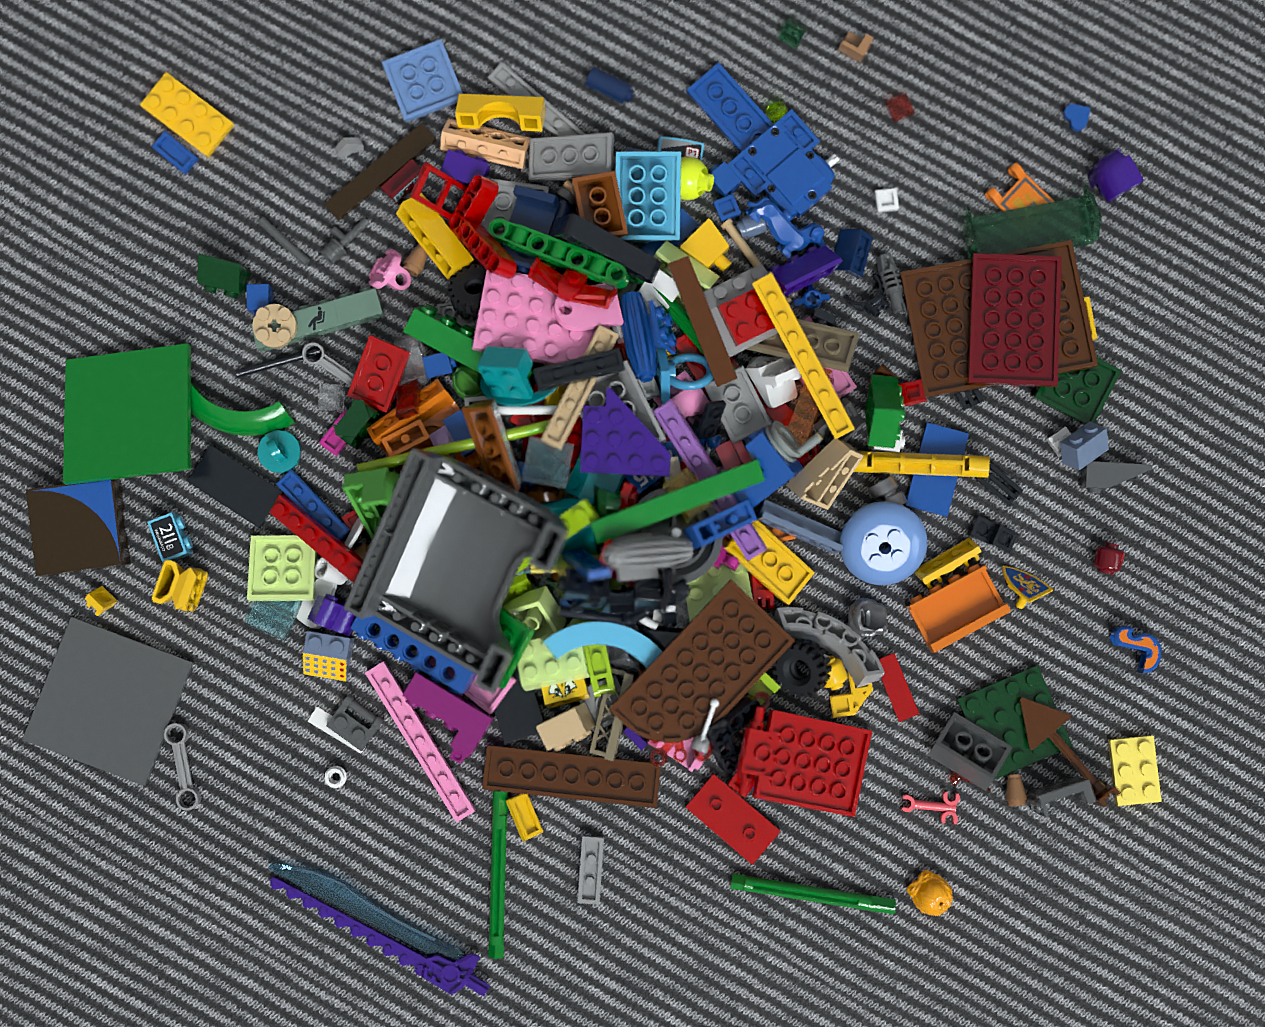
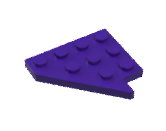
(619, 442)

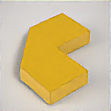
(849, 703)

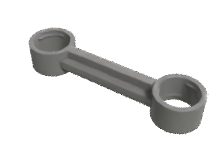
(329, 364)
(182, 766)

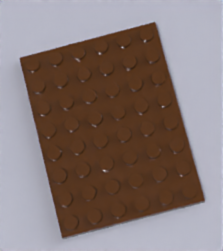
(940, 320)

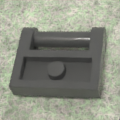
(350, 728)

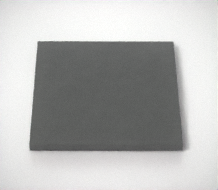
(108, 701)

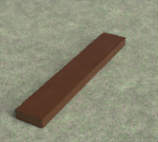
(702, 321)

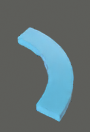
(603, 634)

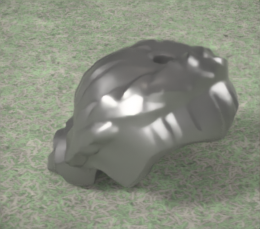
(867, 617)

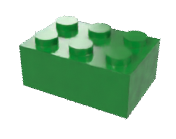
(884, 411)

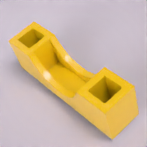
(476, 109)

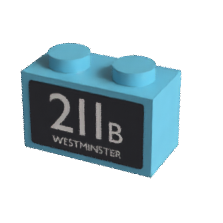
(170, 537)

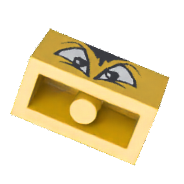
(565, 693)

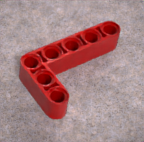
(467, 227)

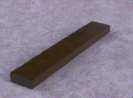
(380, 172)

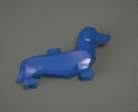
(782, 229)

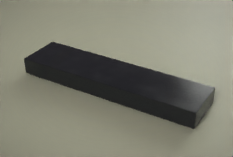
(578, 369)

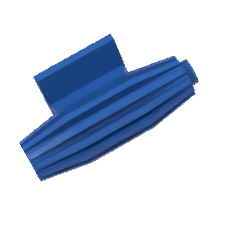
(645, 334)

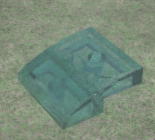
(274, 617)

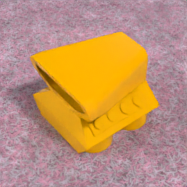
(180, 585)

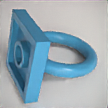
(667, 373)

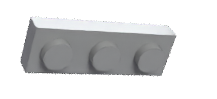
(590, 869)

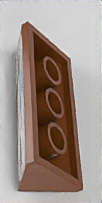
(492, 442)

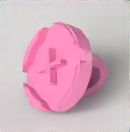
(387, 269)

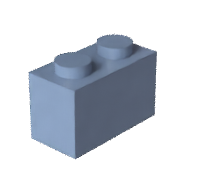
(1084, 445)

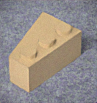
(826, 474)

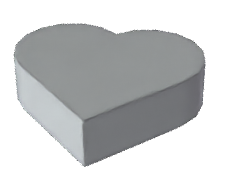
(348, 146)

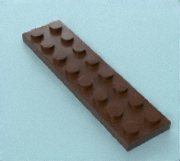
(571, 776)

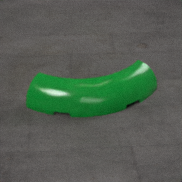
(239, 422)

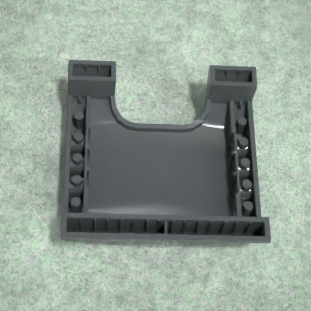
(451, 558)

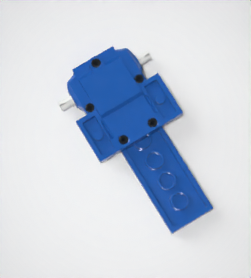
(771, 155)

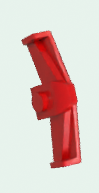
(571, 286)

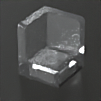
(331, 397)

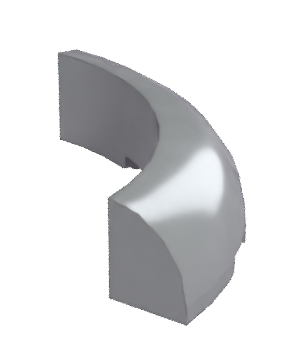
(835, 638)

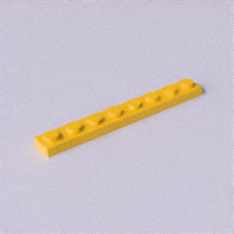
(803, 355)

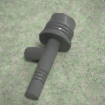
(335, 250)

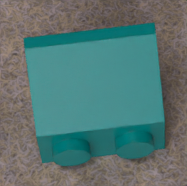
(583, 484)

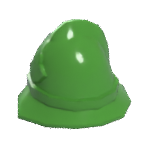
(466, 382)

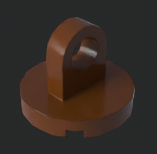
(543, 492)

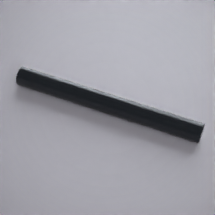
(276, 362)

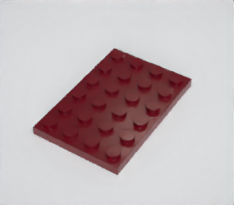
(1014, 320)

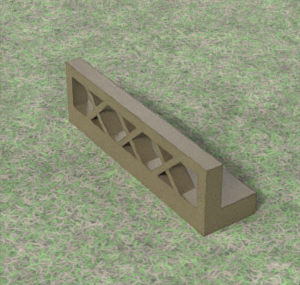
(613, 740)

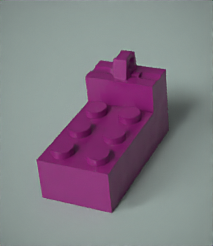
(454, 710)

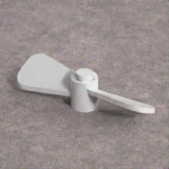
(328, 578)

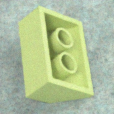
(668, 253)

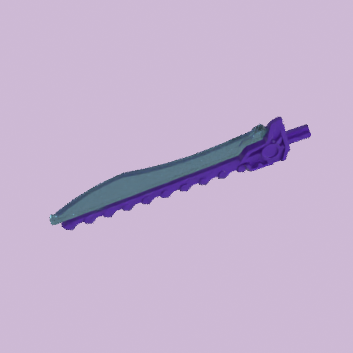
(437, 969)

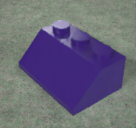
(805, 269)

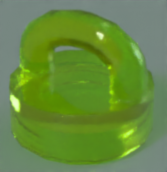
(776, 111)

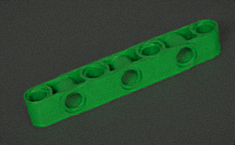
(558, 253)

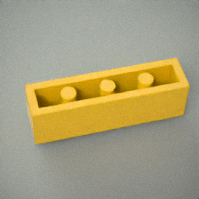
(434, 237)

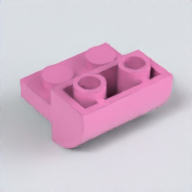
(688, 401)

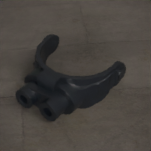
(874, 305)

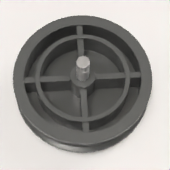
(673, 526)

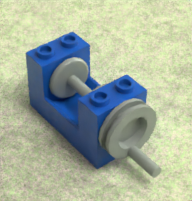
(777, 456)

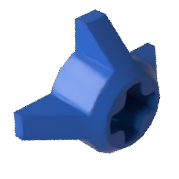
(812, 296)

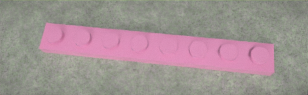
(420, 742)

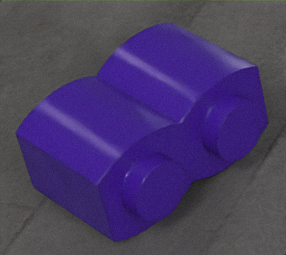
(331, 614)

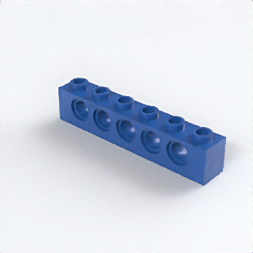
(458, 684)

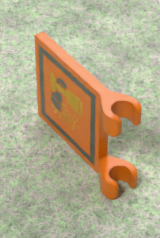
(1022, 193)

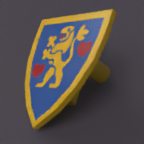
(1025, 585)

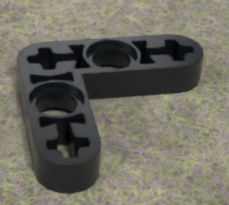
(721, 733)

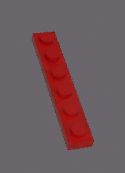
(317, 537)

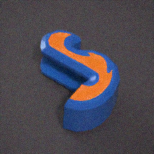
(1143, 642)

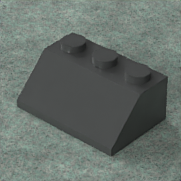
(970, 751)

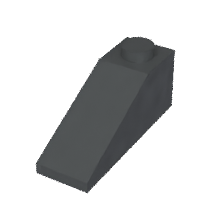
(1103, 475)

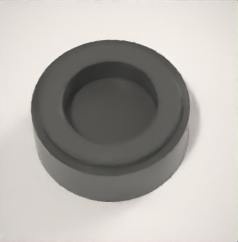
(566, 195)

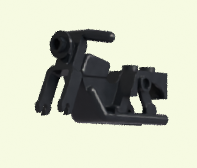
(620, 605)

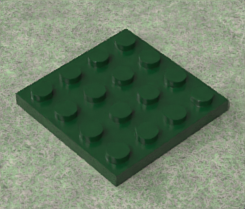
(999, 712)

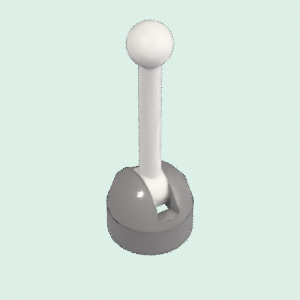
(701, 742)

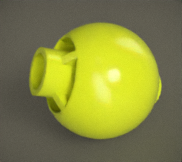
(694, 178)

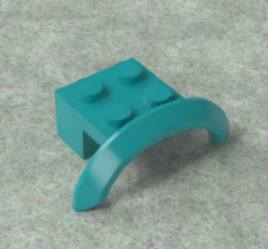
(505, 376)

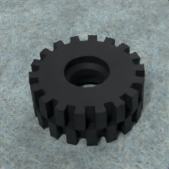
(460, 286)
(790, 675)

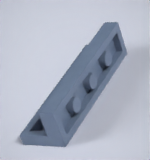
(799, 527)

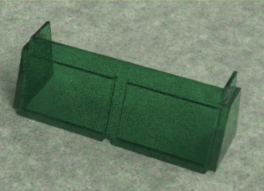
(1034, 226)

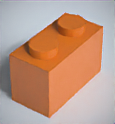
(406, 438)

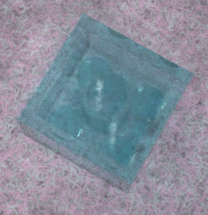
(547, 464)

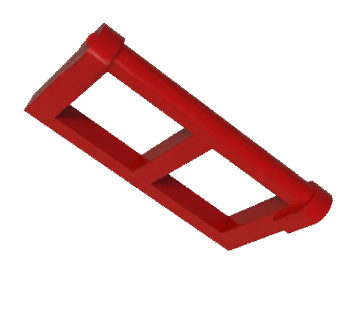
(437, 207)

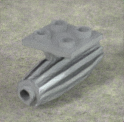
(641, 555)

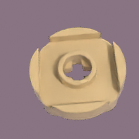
(265, 317)

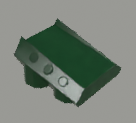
(354, 423)
(605, 501)

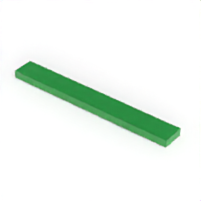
(677, 501)

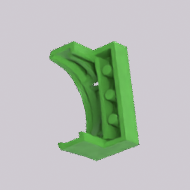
(368, 493)

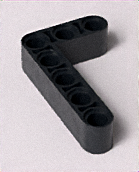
(589, 236)

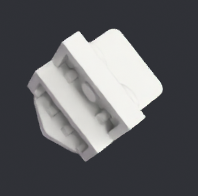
(774, 379)

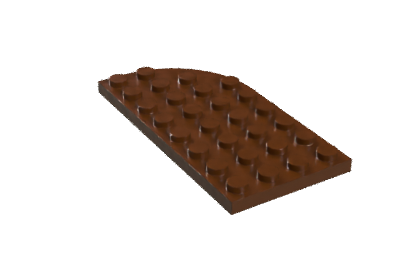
(710, 659)

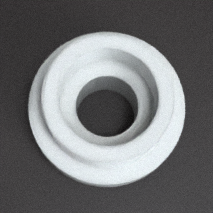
(329, 776)

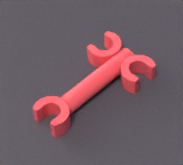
(948, 807)

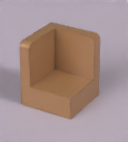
(855, 46)

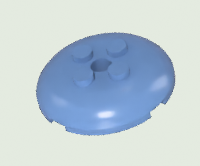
(878, 524)

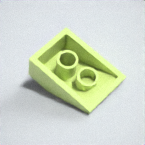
(538, 611)

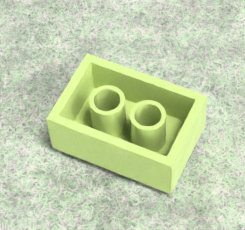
(541, 669)

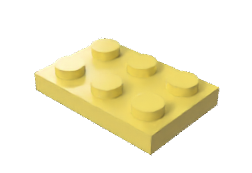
(1134, 770)

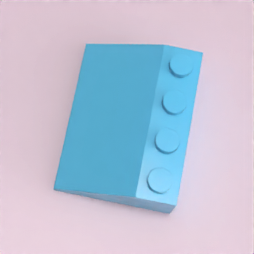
(650, 194)

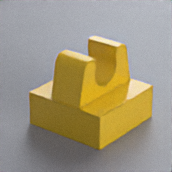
(100, 600)

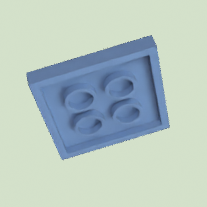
(423, 80)

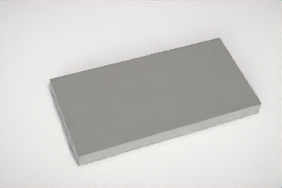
(570, 156)

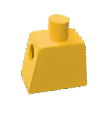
(707, 247)

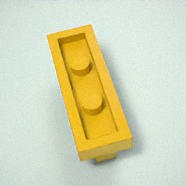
(948, 561)

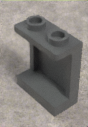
(1075, 785)

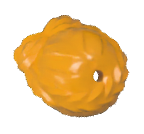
(930, 893)

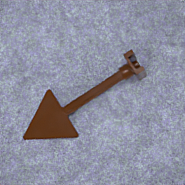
(1042, 723)

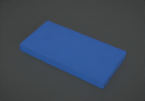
(936, 492)

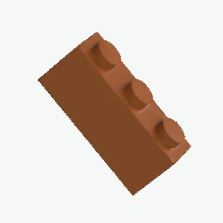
(600, 202)

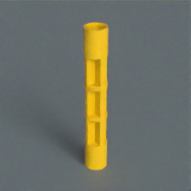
(924, 464)

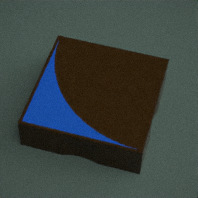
(77, 527)

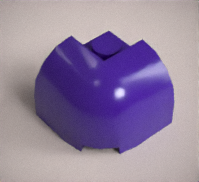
(1114, 175)

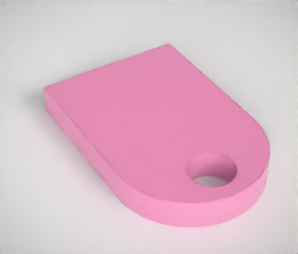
(588, 317)

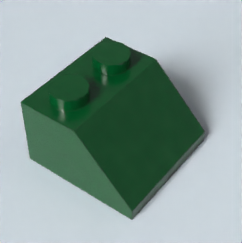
(222, 276)

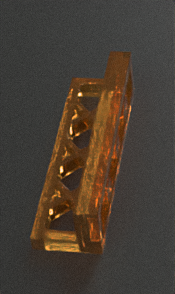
(805, 414)

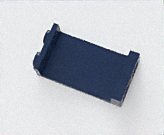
(535, 211)

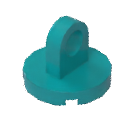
(279, 451)

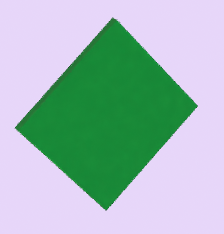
(127, 414)

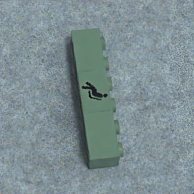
(333, 315)

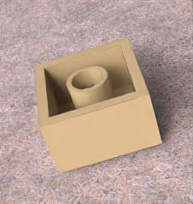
(564, 727)

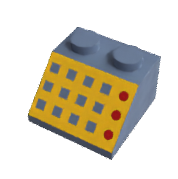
(327, 655)

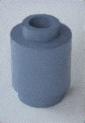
(749, 228)

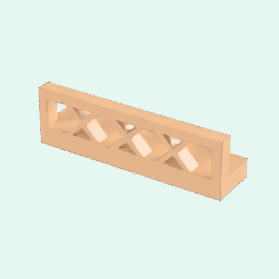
(484, 146)

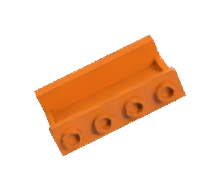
(957, 608)

